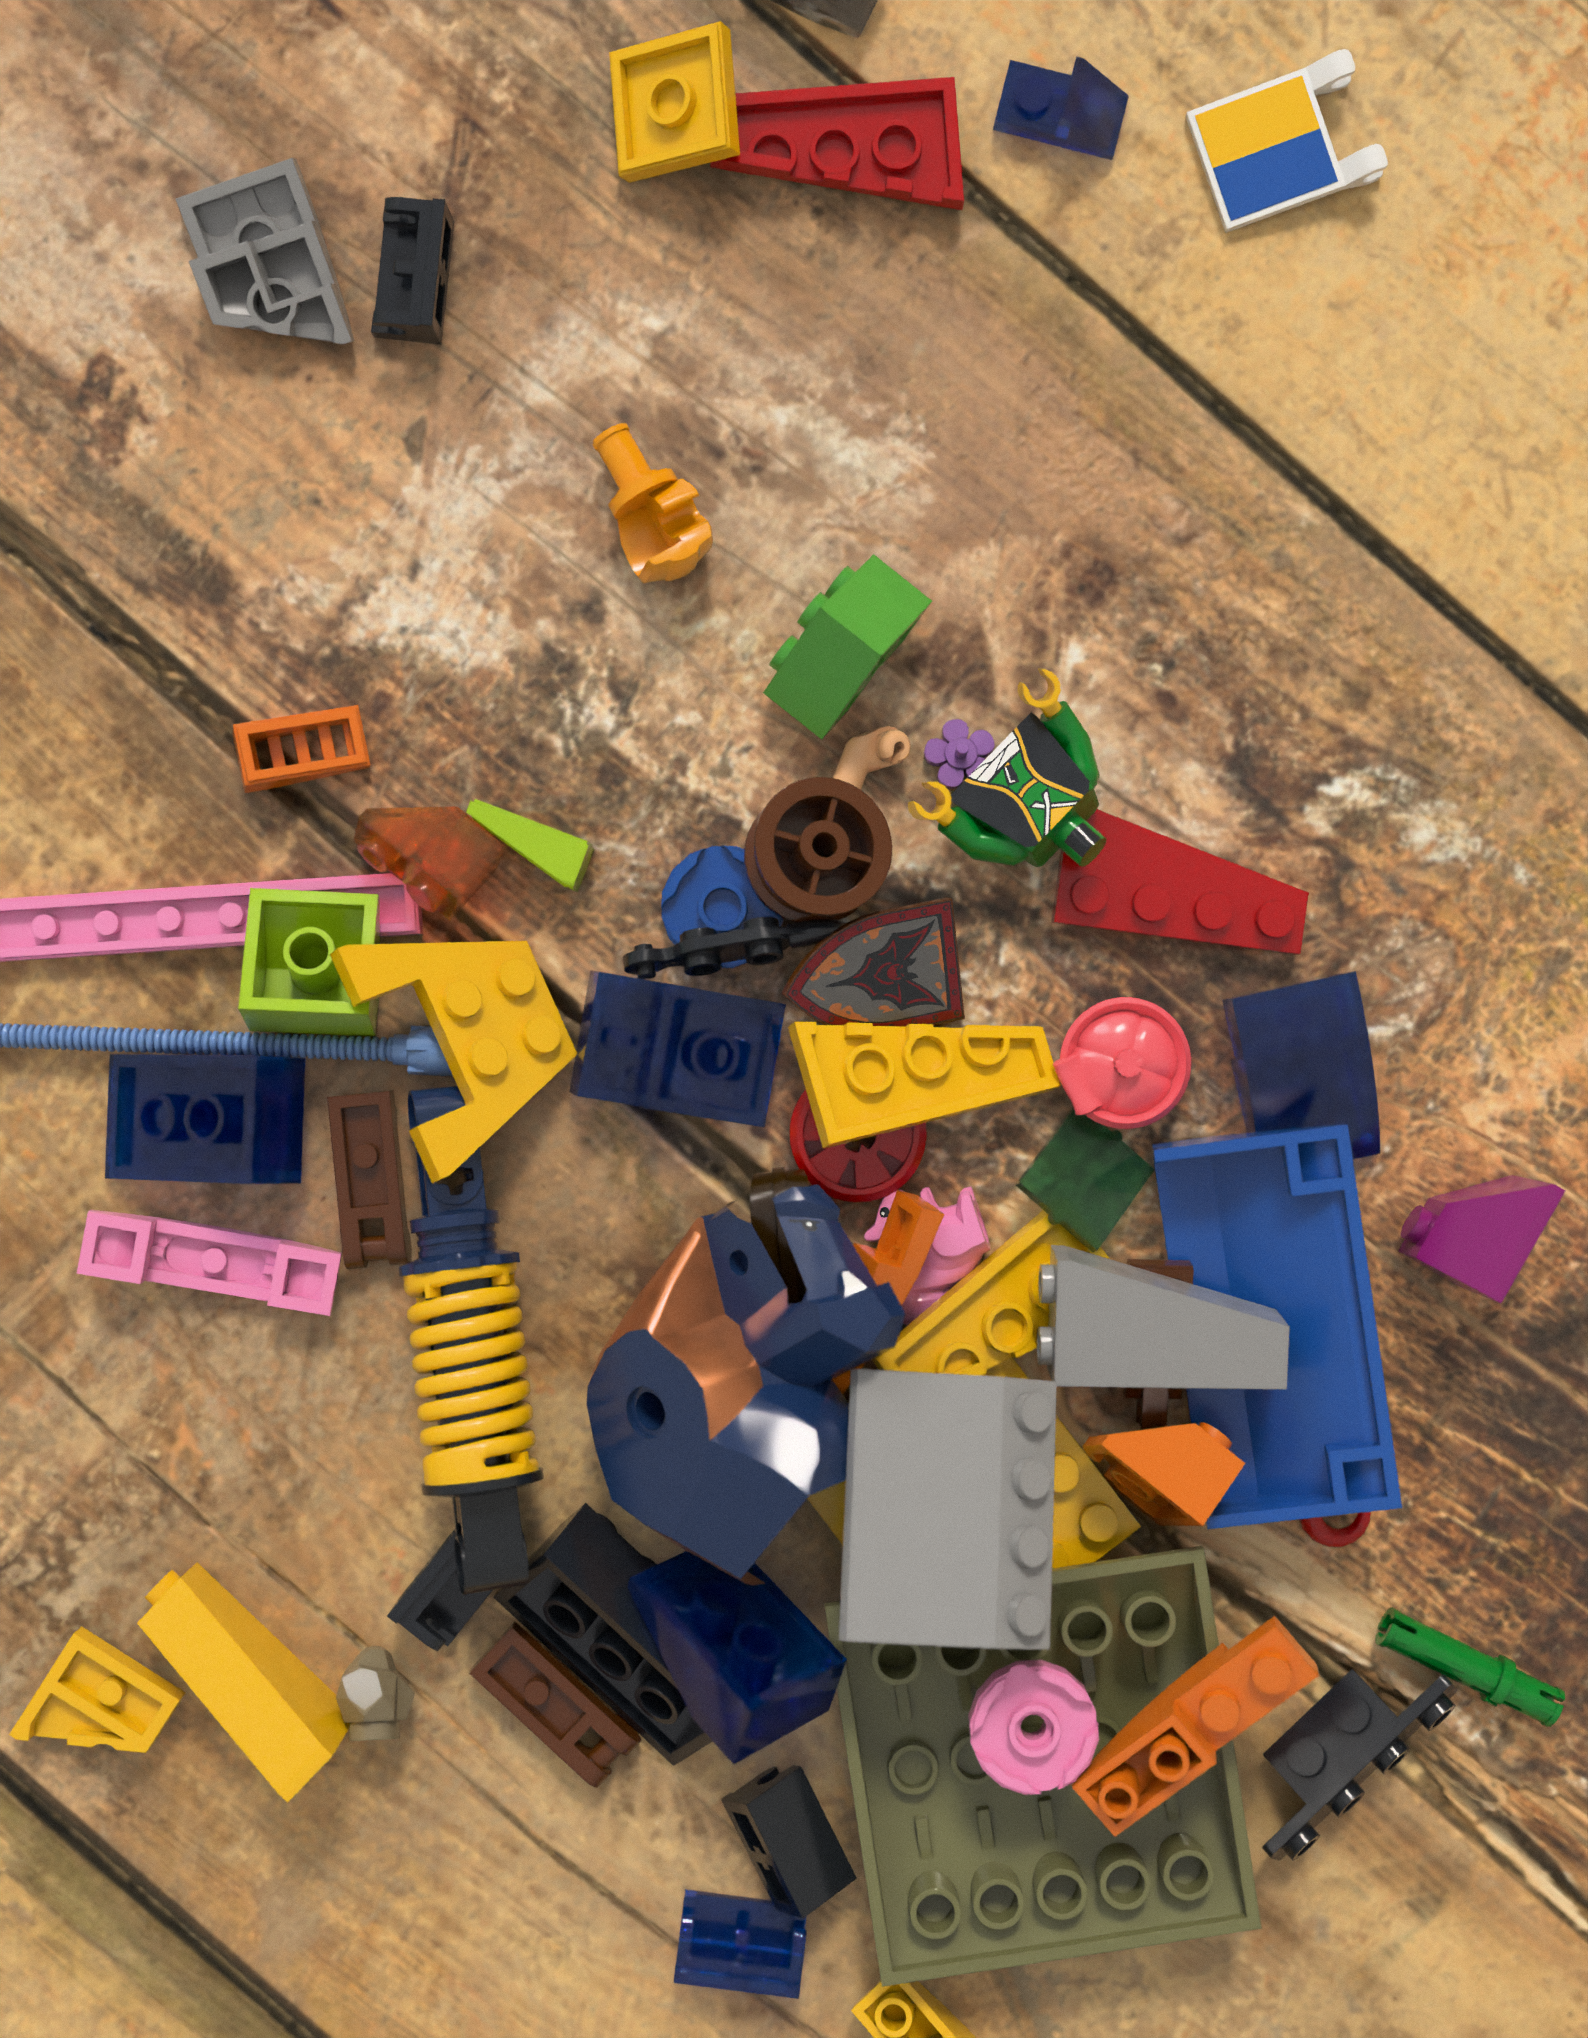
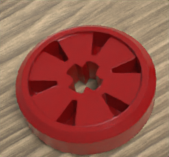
(853, 1174)

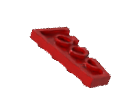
(856, 138)

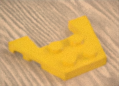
(488, 1020)

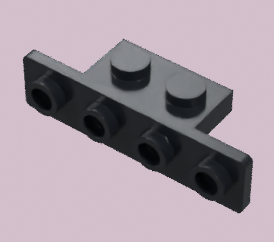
(1339, 1747)

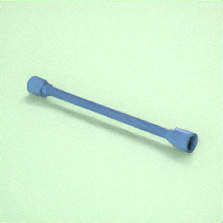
(416, 1049)

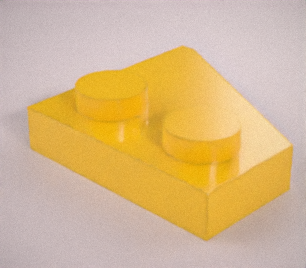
(99, 1698)

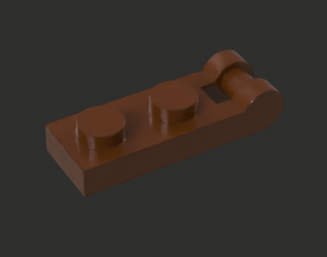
(368, 1177)
(553, 1704)

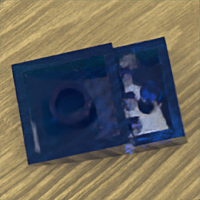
(677, 1049)
(1306, 1059)

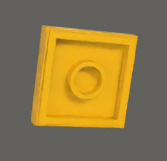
(674, 102)

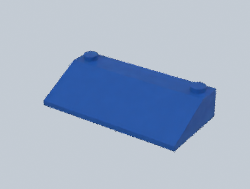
(1284, 1229)

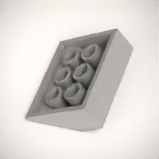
(948, 1510)

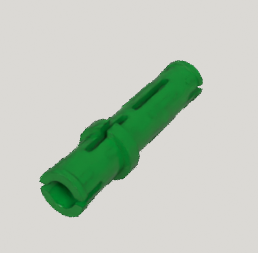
(1492, 1677)

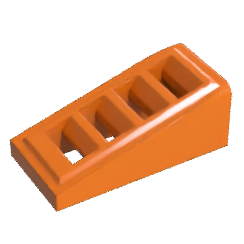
(280, 775)

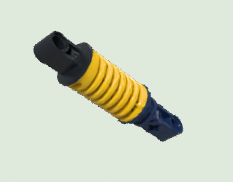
(476, 1372)

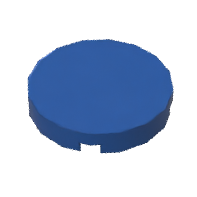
(712, 893)

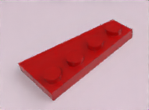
(1176, 892)

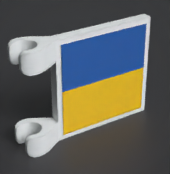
(1272, 147)

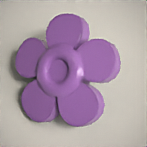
(957, 752)

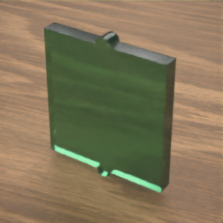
(1085, 1178)

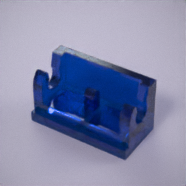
(739, 1945)

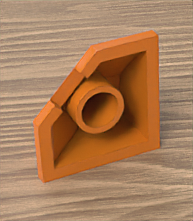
(1170, 1470)

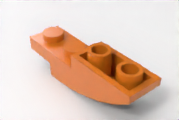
(1189, 1721)

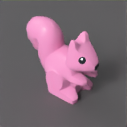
(954, 1251)

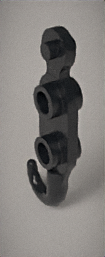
(704, 950)

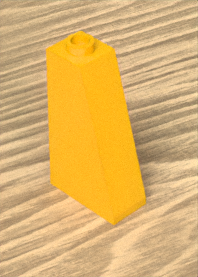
(245, 1678)

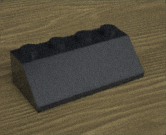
(590, 1621)

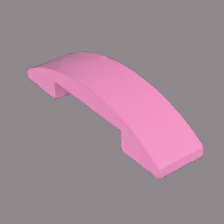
(209, 1260)

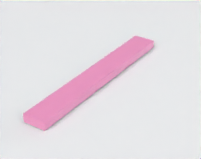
(171, 917)

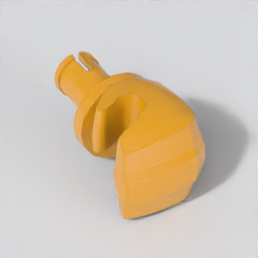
(654, 511)

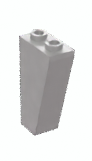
(1151, 1330)

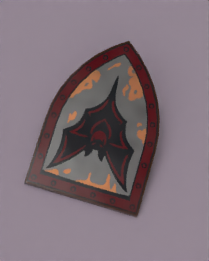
(884, 970)

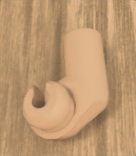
(870, 753)

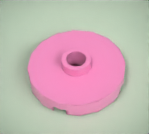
(1040, 1758)

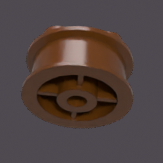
(789, 872)

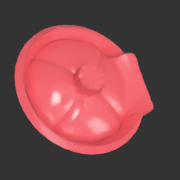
(1124, 1063)

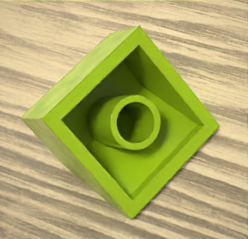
(288, 963)

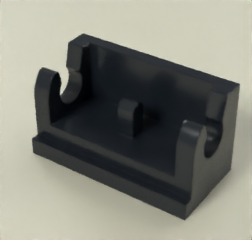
(413, 270)
(433, 1602)
(789, 1840)

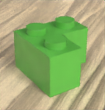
(844, 643)

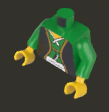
(1027, 792)

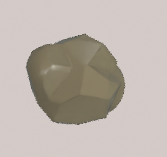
(374, 1696)

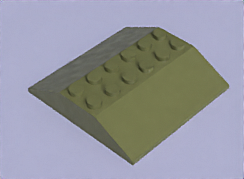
(1010, 1879)

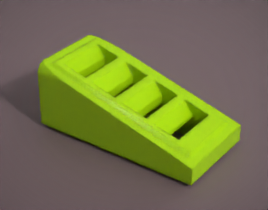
(551, 850)

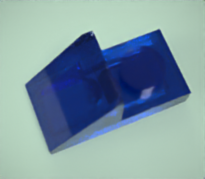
(1062, 109)

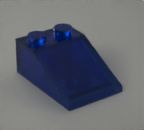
(205, 1118)
(737, 1652)

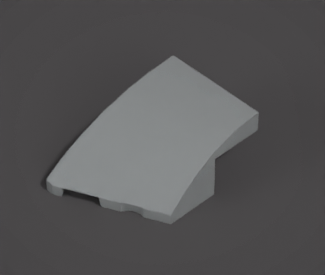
(265, 256)

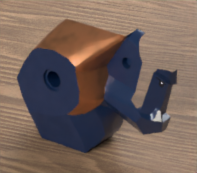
(723, 1395)

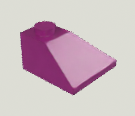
(1481, 1232)

